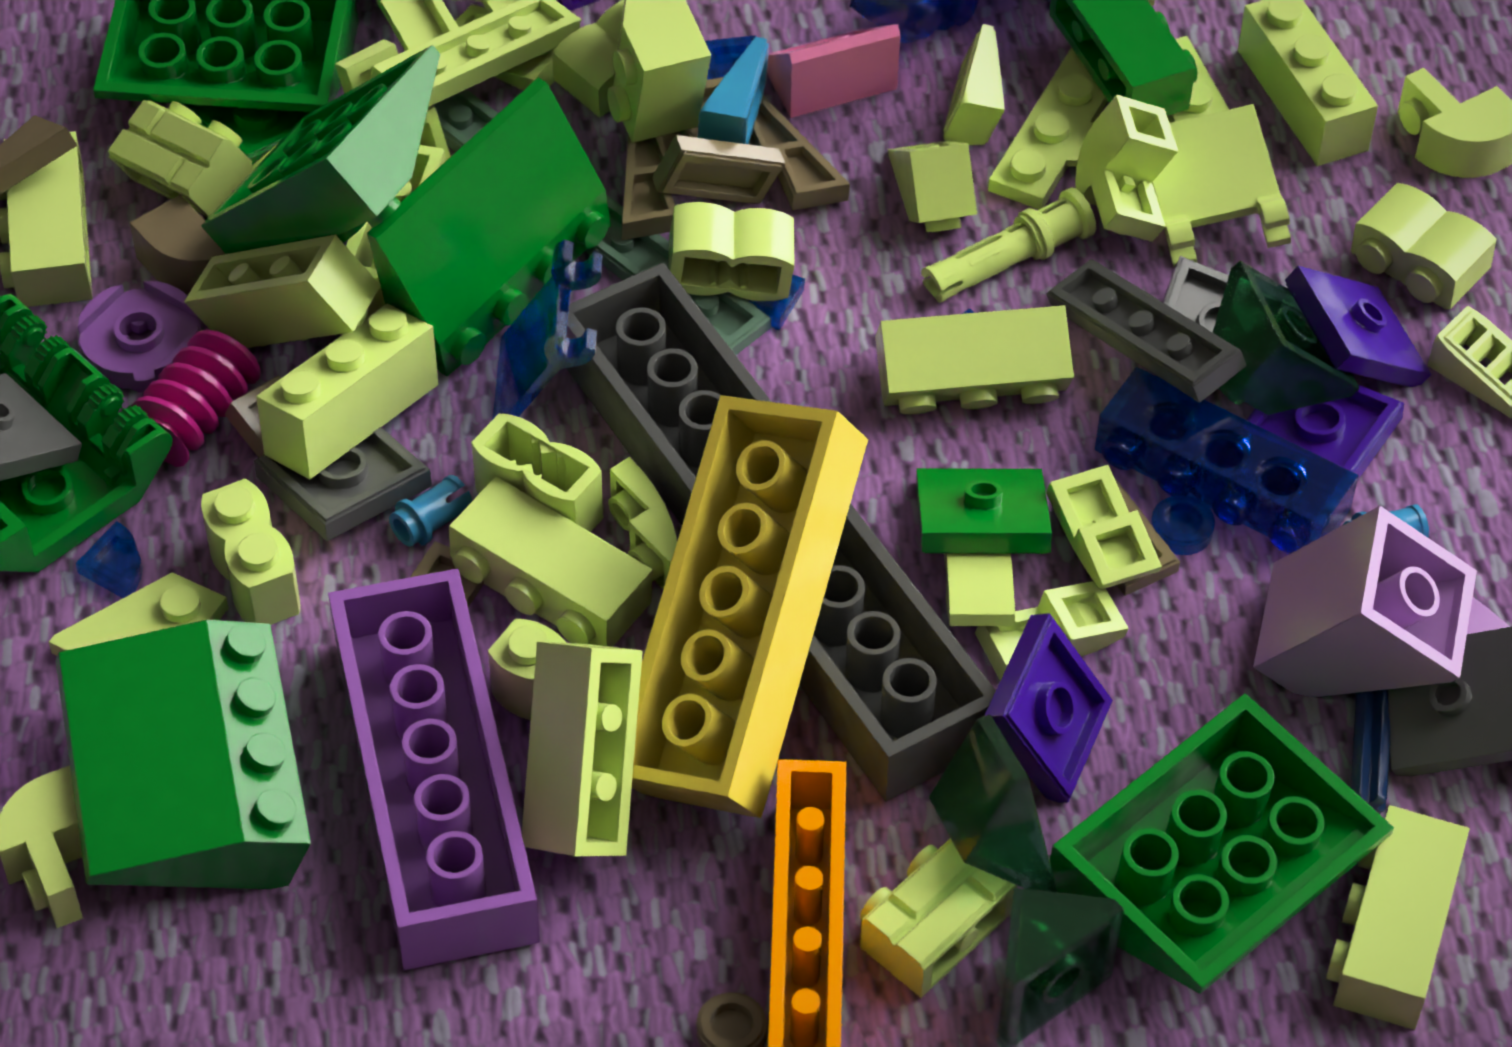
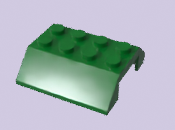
(119, 453)

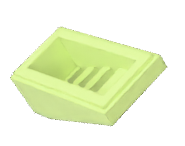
(977, 93)
(1464, 366)

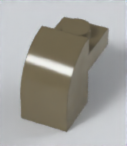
(173, 243)

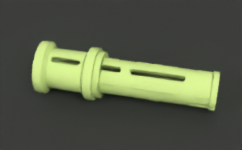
(1031, 235)

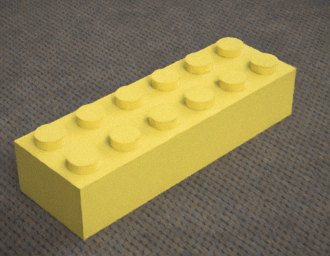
(742, 602)

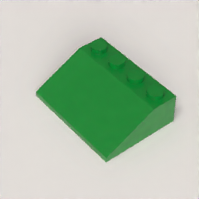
(227, 52)
(334, 165)
(485, 226)
(183, 759)
(1218, 845)

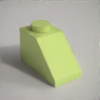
(935, 183)

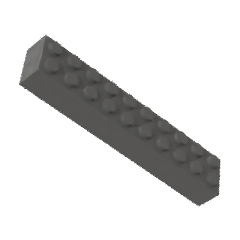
(879, 653)

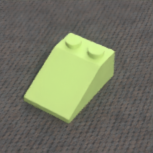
(658, 69)

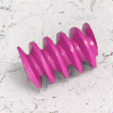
(198, 390)

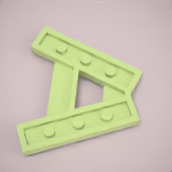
(481, 48)
(1060, 122)

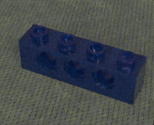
(1224, 462)

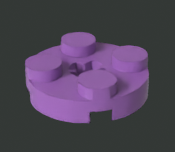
(116, 313)

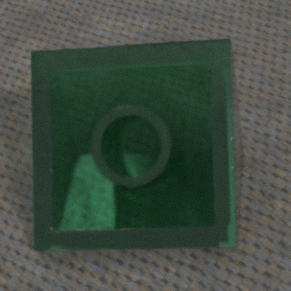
(992, 810)
(1053, 957)

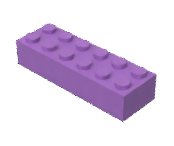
(433, 770)

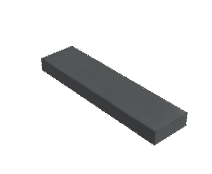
(1147, 330)

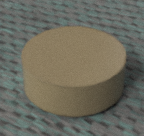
(731, 1021)

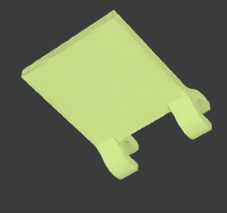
(1218, 177)

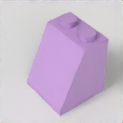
(1366, 611)

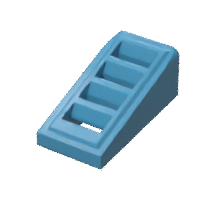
(735, 102)

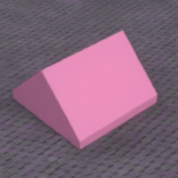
(836, 69)

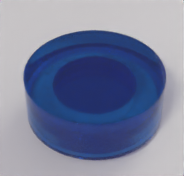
(1184, 524)

